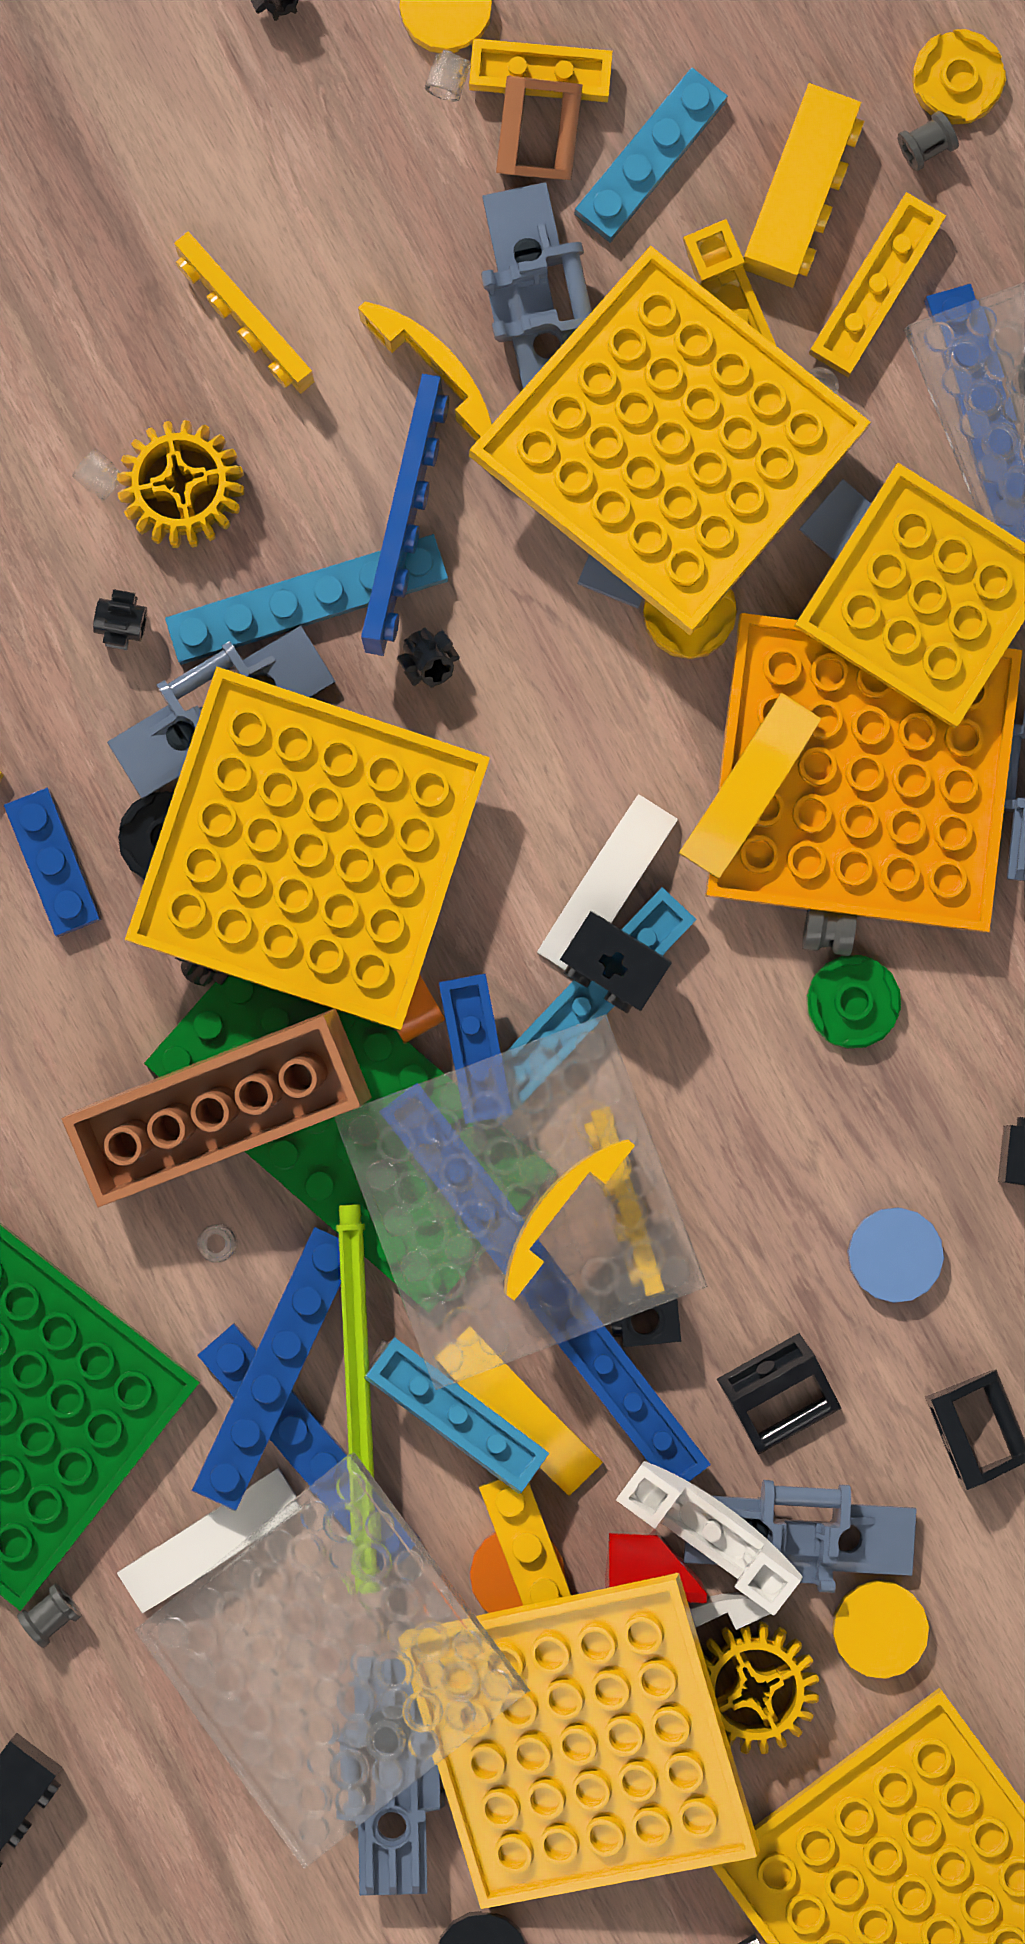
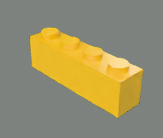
(801, 185)

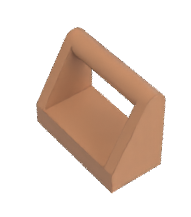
(512, 125)

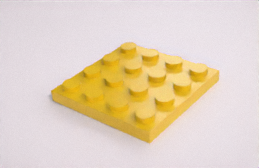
(922, 596)

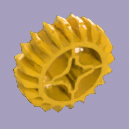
(158, 488)
(774, 1677)

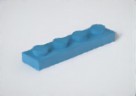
(651, 155)
(457, 1417)

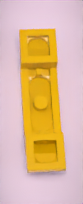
(721, 272)
(394, 329)
(750, 786)
(523, 1262)
(509, 1396)

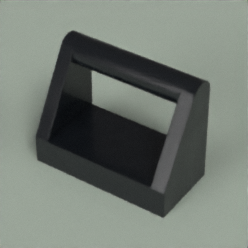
(771, 1375)
(955, 1439)

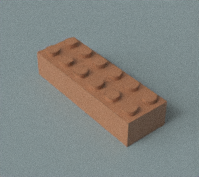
(217, 1108)

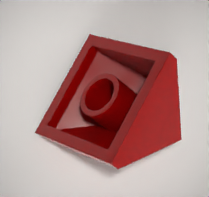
(647, 1557)

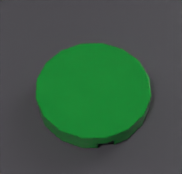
(853, 1001)

